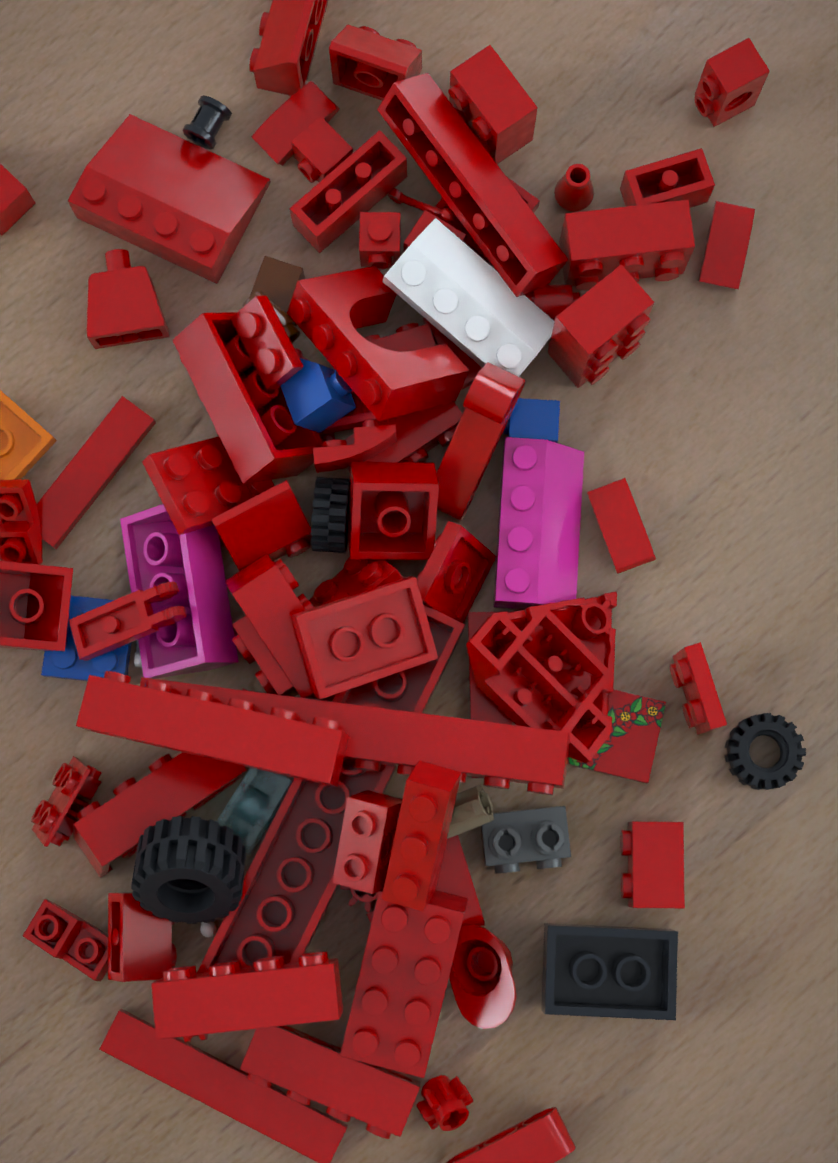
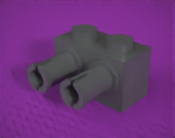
(526, 837)

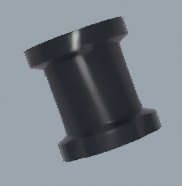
(207, 122)

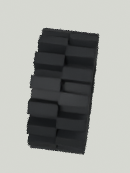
(330, 515)
(790, 751)

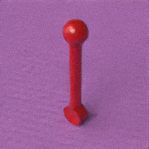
(444, 214)

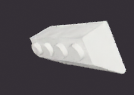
(469, 301)

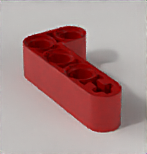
(476, 437)

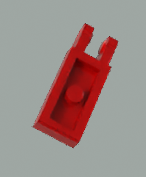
(124, 621)

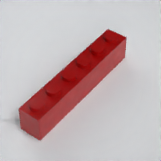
(472, 184)
(212, 729)

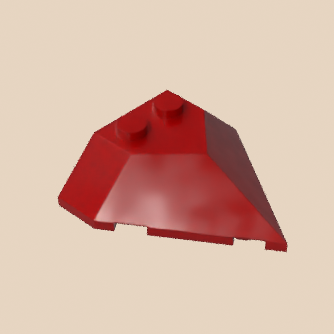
(551, 668)

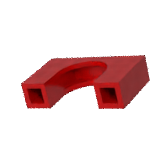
(385, 380)

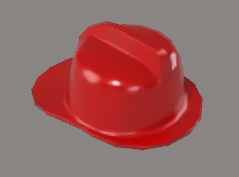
(482, 977)

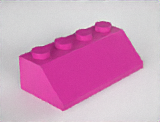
(538, 523)
(195, 563)

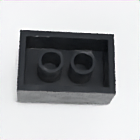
(609, 971)

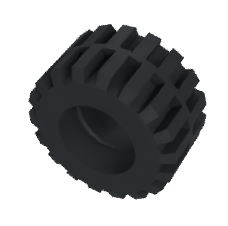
(189, 870)

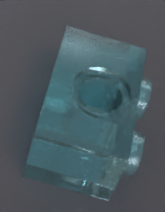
(254, 805)

